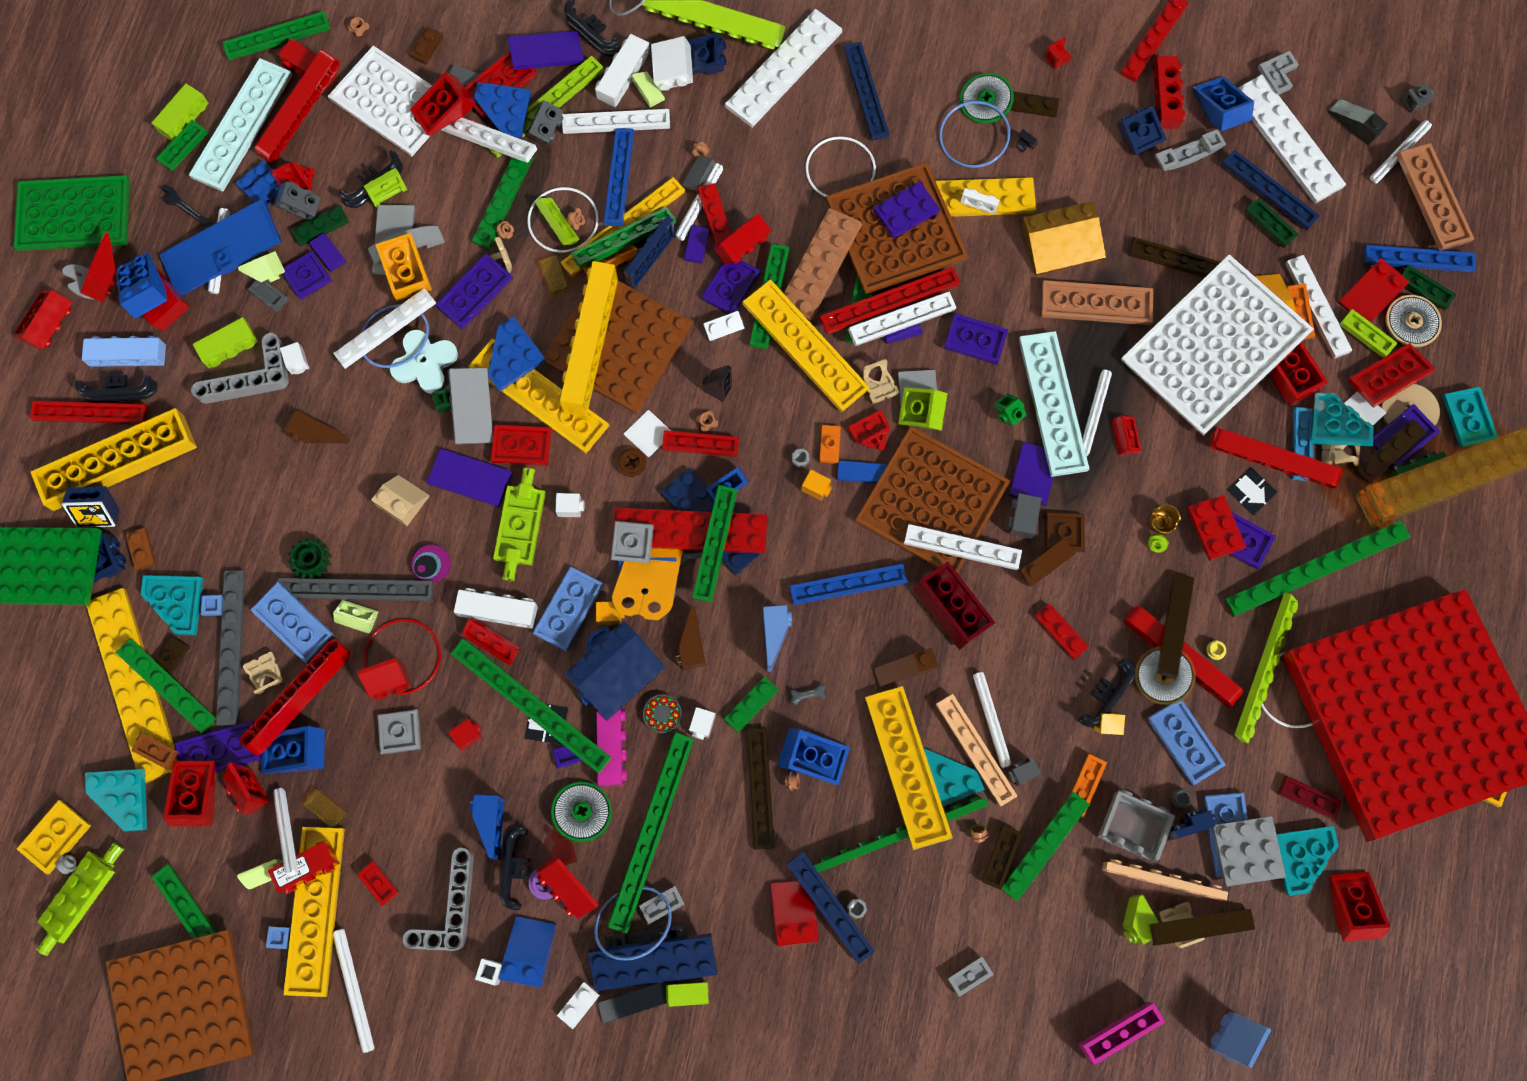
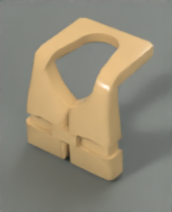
(502, 254)
(884, 387)
(1336, 455)
(260, 669)
(1180, 911)

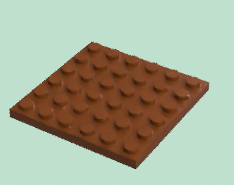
(888, 261)
(636, 346)
(931, 490)
(180, 1007)

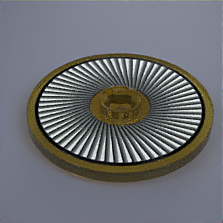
(1167, 690)

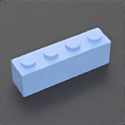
(124, 351)

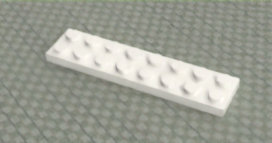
(783, 68)
(1291, 141)

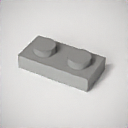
(657, 908)
(970, 976)

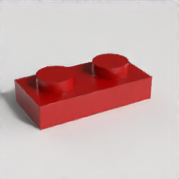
(378, 883)

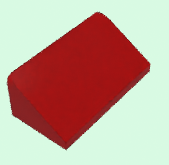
(1126, 435)

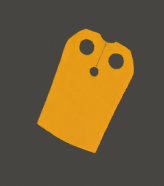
(657, 577)

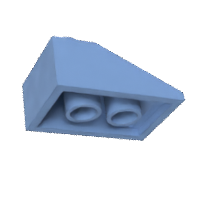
(776, 626)
(1239, 1039)

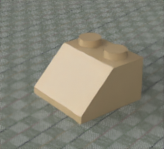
(400, 499)

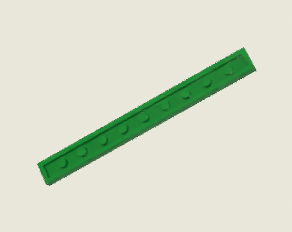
(1317, 568)
(531, 706)
(650, 833)
(900, 834)

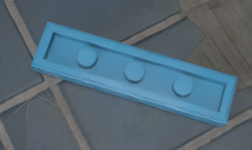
(1302, 434)

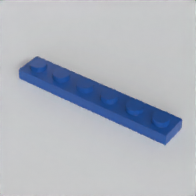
(619, 177)
(1421, 258)
(848, 584)

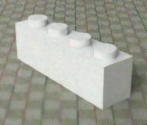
(624, 64)
(495, 608)

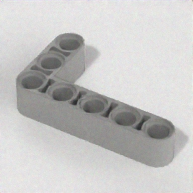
(248, 379)
(452, 909)

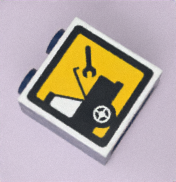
(91, 507)

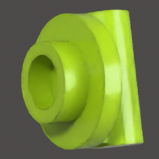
(1157, 543)

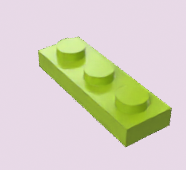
(557, 221)
(1368, 333)

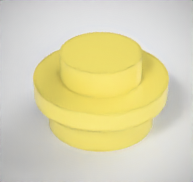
(1216, 650)

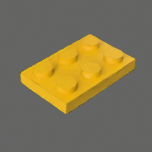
(54, 836)

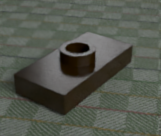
(172, 655)

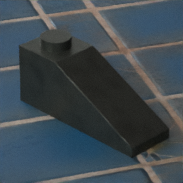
(1358, 120)

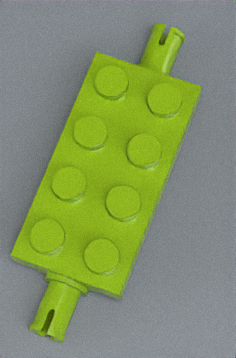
(519, 525)
(77, 897)

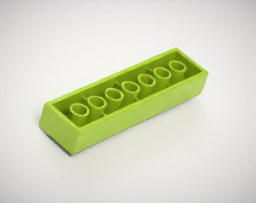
(721, 20)

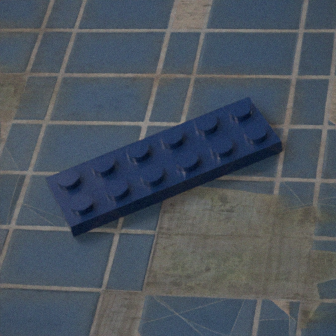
(690, 494)
(670, 961)

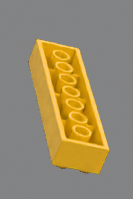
(589, 339)
(115, 457)

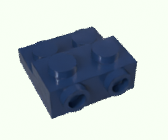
(708, 54)
(1142, 129)
(109, 559)
(1193, 823)

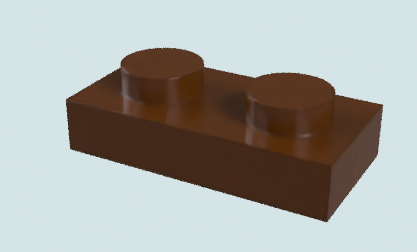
(426, 45)

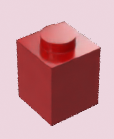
(466, 734)

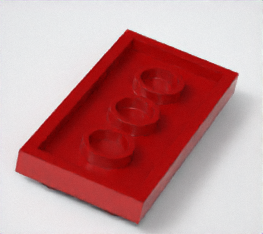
(501, 74)
(1391, 375)

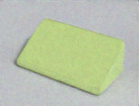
(647, 88)
(355, 616)
(258, 875)

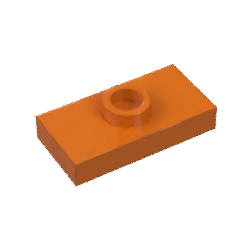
(830, 444)

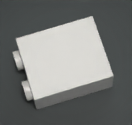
(672, 63)

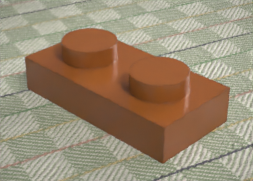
(141, 549)
(155, 751)

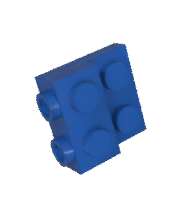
(259, 183)

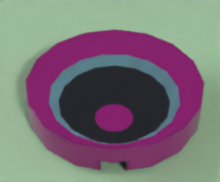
(431, 563)

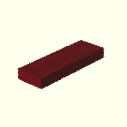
(1309, 797)

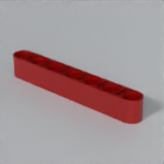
(297, 106)
(1275, 458)
(1206, 673)
(295, 697)

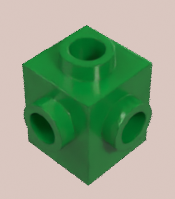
(1010, 409)

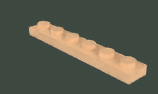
(976, 750)
(1172, 881)

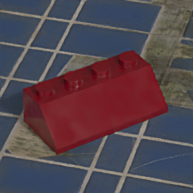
(953, 605)

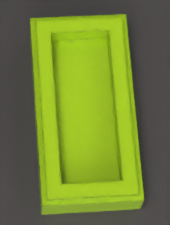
(687, 994)

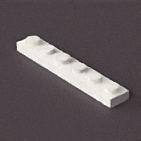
(611, 120)
(492, 139)
(1320, 308)
(902, 318)
(384, 328)
(963, 547)

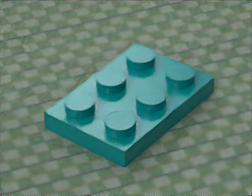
(1469, 417)

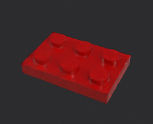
(521, 445)
(1216, 527)

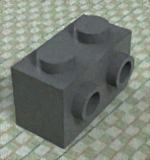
(545, 122)
(297, 200)
(1025, 515)

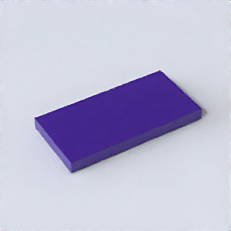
(545, 50)
(474, 291)
(469, 477)
(218, 746)

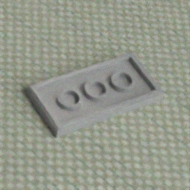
(390, 221)
(470, 406)

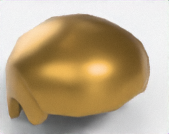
(1164, 519)

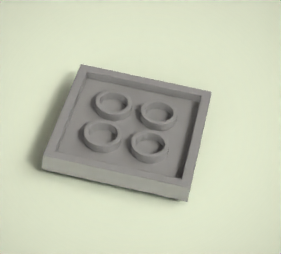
(1248, 851)

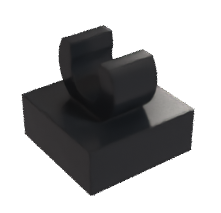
(1026, 140)

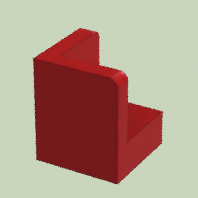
(1057, 54)

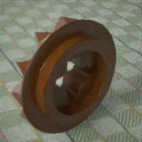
(633, 454)

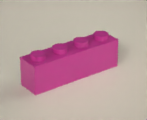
(610, 739)
(1121, 1033)

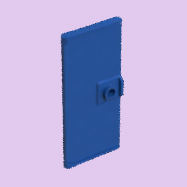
(221, 247)

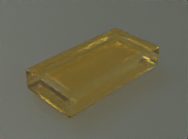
(553, 275)
(325, 808)

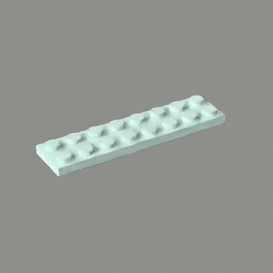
(240, 125)
(1053, 404)

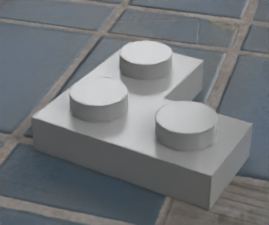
(1276, 69)

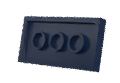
(647, 256)

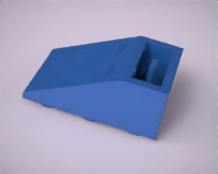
(140, 286)

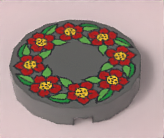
(662, 714)

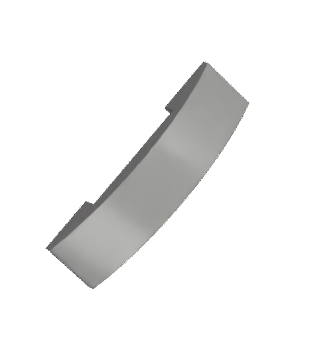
(1190, 152)
(422, 236)

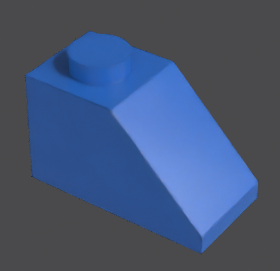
(733, 479)

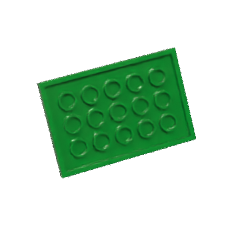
(71, 212)
(48, 565)

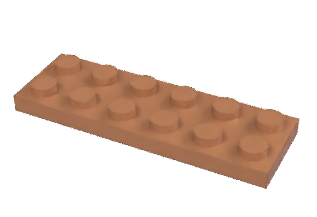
(1435, 197)
(821, 262)
(1097, 302)

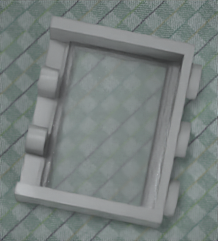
(1136, 826)

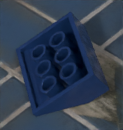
(614, 670)

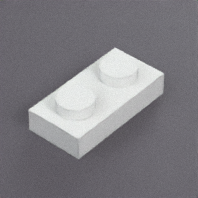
(980, 201)
(723, 325)
(578, 1005)

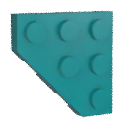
(1338, 423)
(175, 601)
(952, 778)
(120, 796)
(1305, 857)

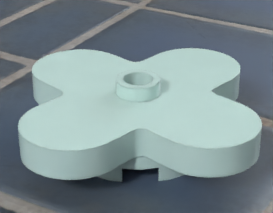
(429, 372)

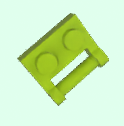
(385, 187)

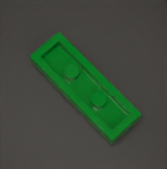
(182, 145)
(751, 704)

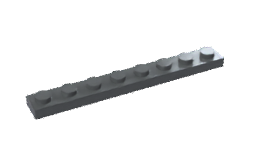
(359, 589)
(231, 648)

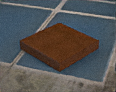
(1065, 526)

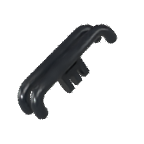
(590, 30)
(349, 199)
(117, 390)
(1110, 693)
(512, 868)

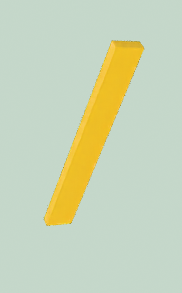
(654, 202)

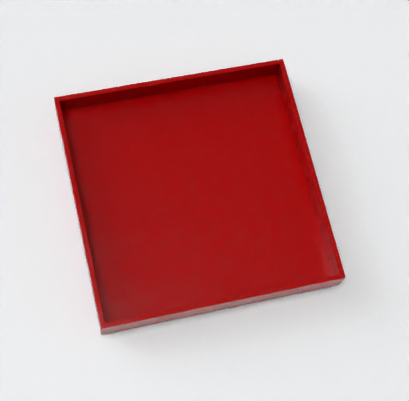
(1414, 714)

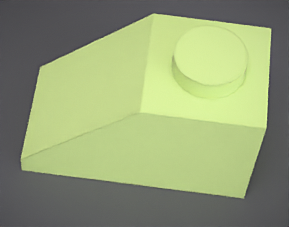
(264, 268)

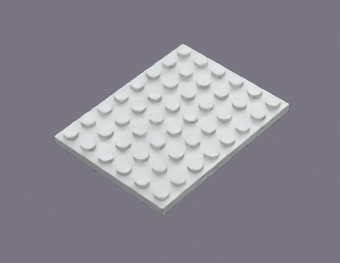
(1216, 344)

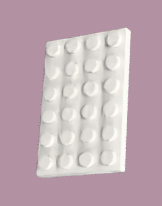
(381, 97)

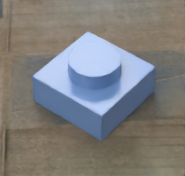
(212, 605)
(278, 937)

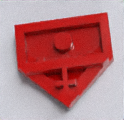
(294, 173)
(871, 431)

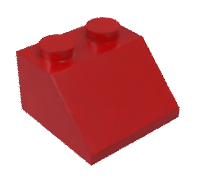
(384, 679)

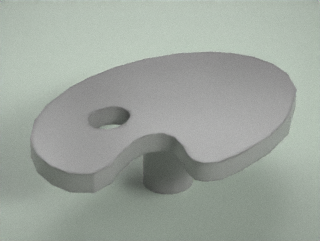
(76, 287)

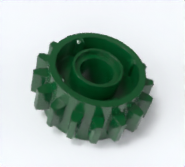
(317, 565)

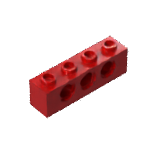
(1164, 67)

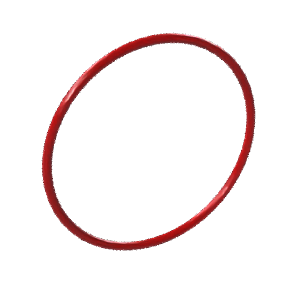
(421, 624)

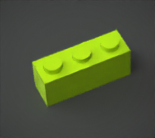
(180, 111)
(225, 343)

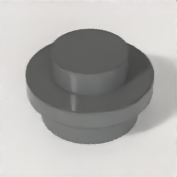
(1181, 798)

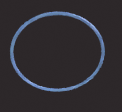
(974, 102)
(412, 357)
(651, 949)

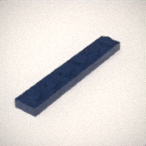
(866, 91)
(1270, 190)
(830, 907)

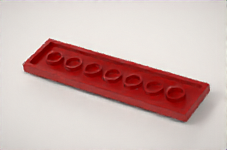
(689, 529)

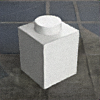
(294, 358)
(569, 505)
(702, 723)
(489, 971)

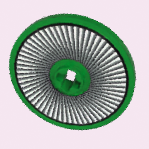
(999, 93)
(566, 806)

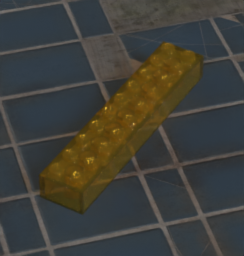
(1444, 478)

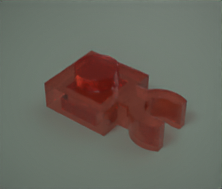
(564, 850)

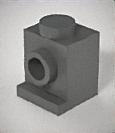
(1420, 95)
(1024, 772)

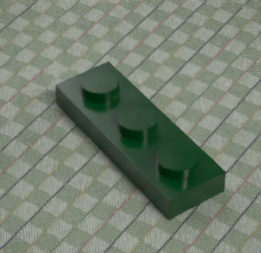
(1271, 223)
(320, 224)
(1428, 288)
(1415, 463)

